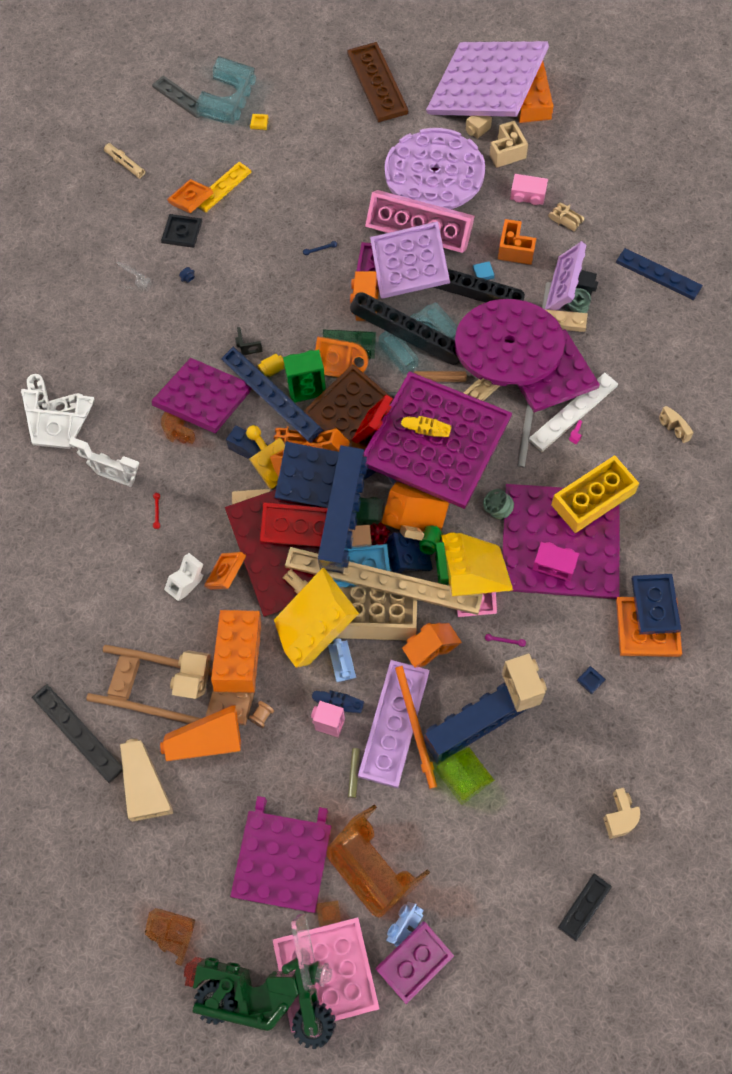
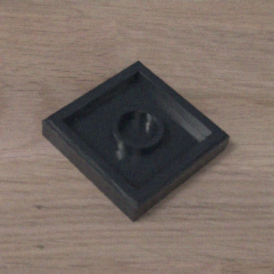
(181, 230)

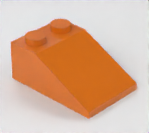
(413, 508)

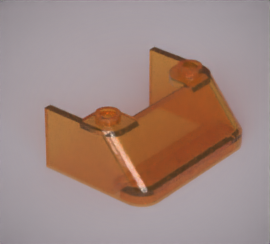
(366, 869)

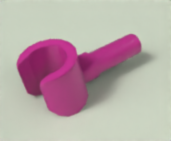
(575, 436)

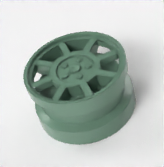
(580, 302)
(499, 504)

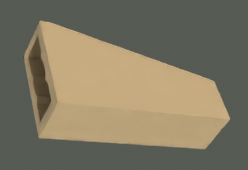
(142, 785)

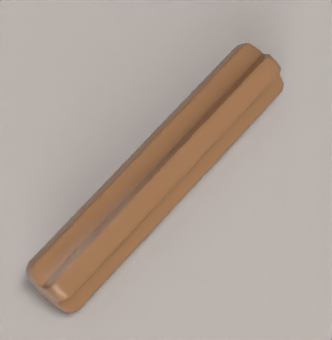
(443, 376)

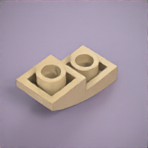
(673, 420)

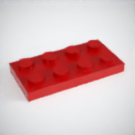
(292, 524)

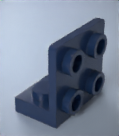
(406, 554)

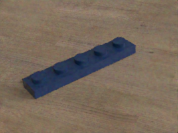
(659, 274)

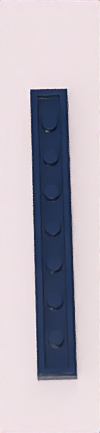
(272, 395)

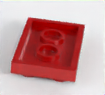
(372, 419)

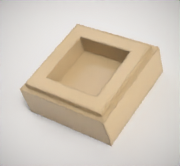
(411, 532)

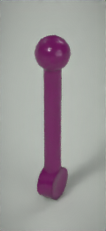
(488, 637)

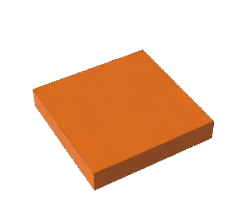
(190, 196)
(225, 570)

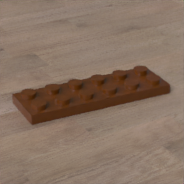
(377, 82)

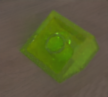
(464, 775)

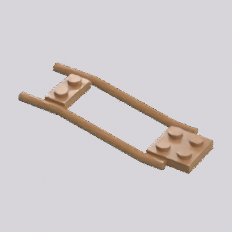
(125, 675)

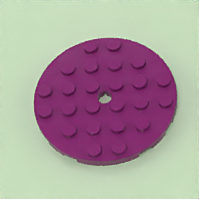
(529, 359)

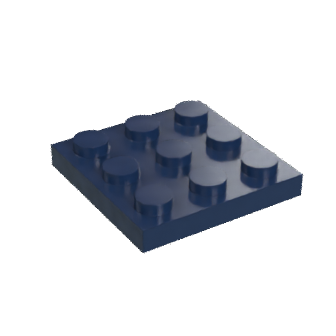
(306, 475)

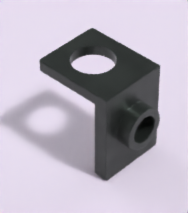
(245, 347)

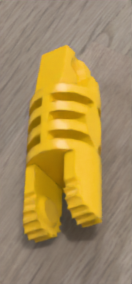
(427, 426)

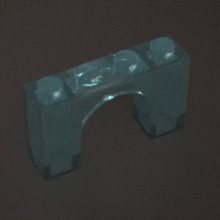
(227, 108)
(400, 352)

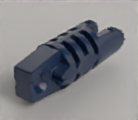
(339, 699)

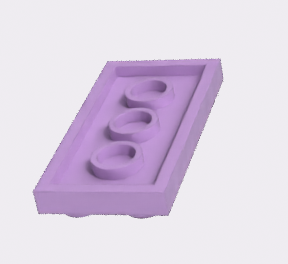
(566, 277)

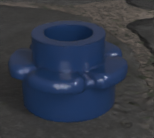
(187, 274)

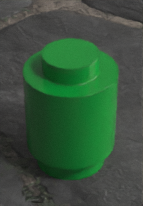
(432, 535)

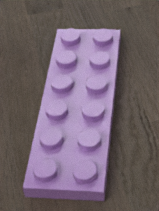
(391, 727)

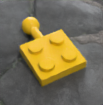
(262, 460)

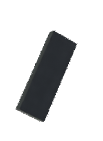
(584, 907)

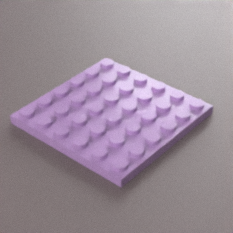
(488, 78)

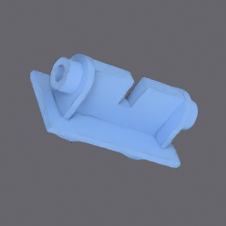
(341, 660)
(409, 916)

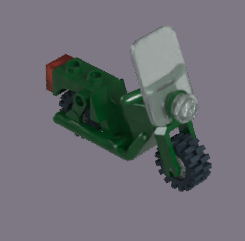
(266, 1004)

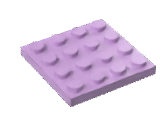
(409, 260)

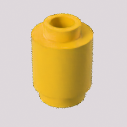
(271, 365)

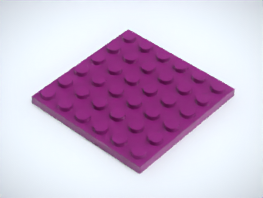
(437, 464)
(537, 522)

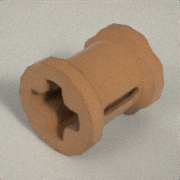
(261, 714)

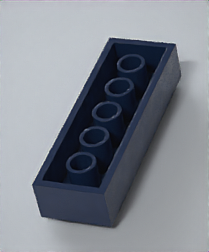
(341, 509)
(470, 724)

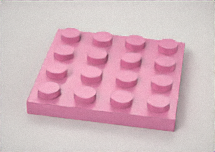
(351, 984)

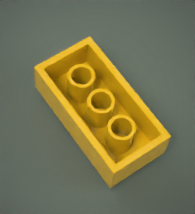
(595, 494)

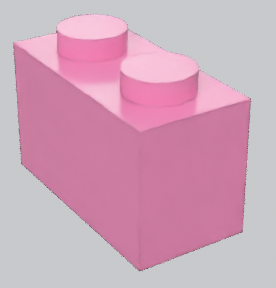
(528, 189)
(328, 718)

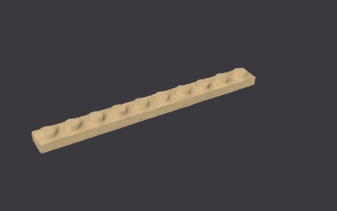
(388, 582)

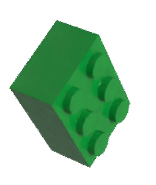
(304, 375)

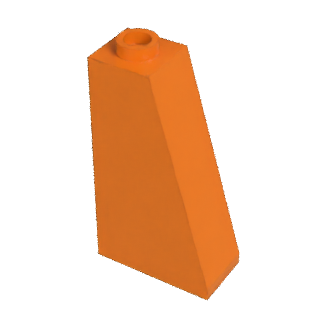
(204, 737)

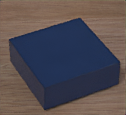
(591, 680)

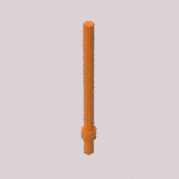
(426, 765)

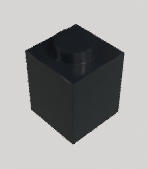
(587, 281)

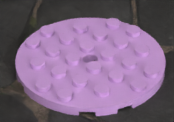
(458, 161)

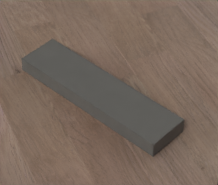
(177, 95)

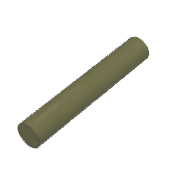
(354, 773)

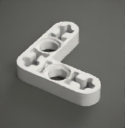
(51, 405)

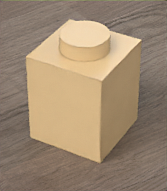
(478, 125)

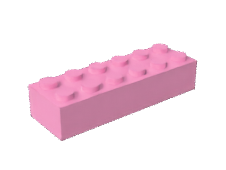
(394, 213)

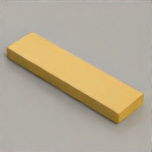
(225, 185)

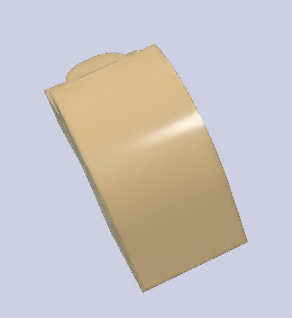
(625, 819)

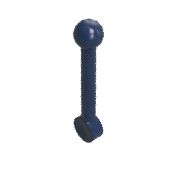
(333, 244)

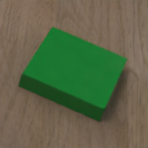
(441, 564)

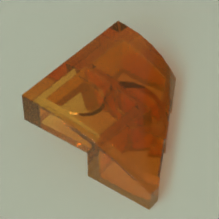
(163, 929)

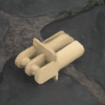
(564, 215)

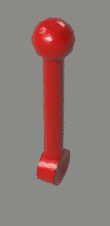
(156, 525)

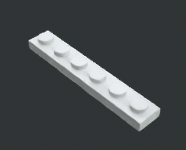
(572, 413)

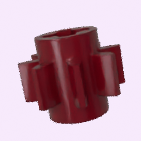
(378, 533)

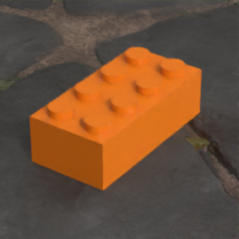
(538, 101)
(236, 651)

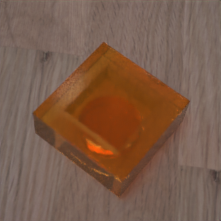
(328, 913)

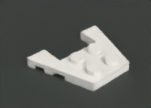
(54, 427)
(121, 470)

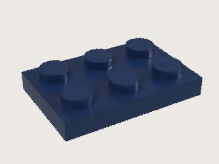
(656, 604)

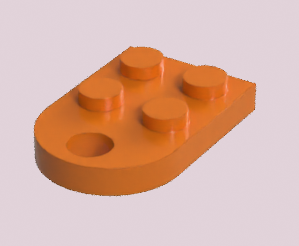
(339, 355)

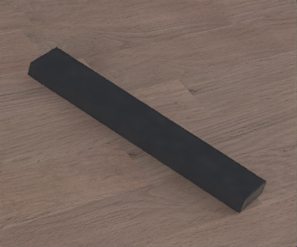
(78, 733)

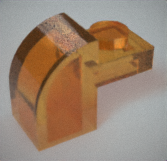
(174, 427)

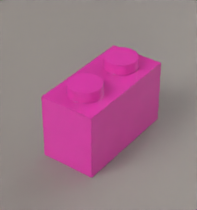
(555, 561)

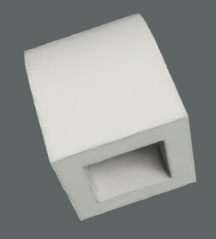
(185, 579)

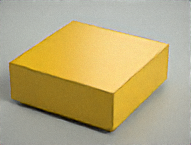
(259, 121)

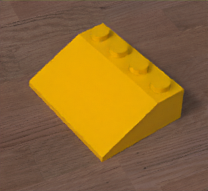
(474, 565)
(314, 619)

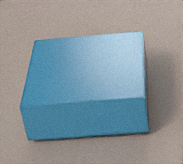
(483, 270)

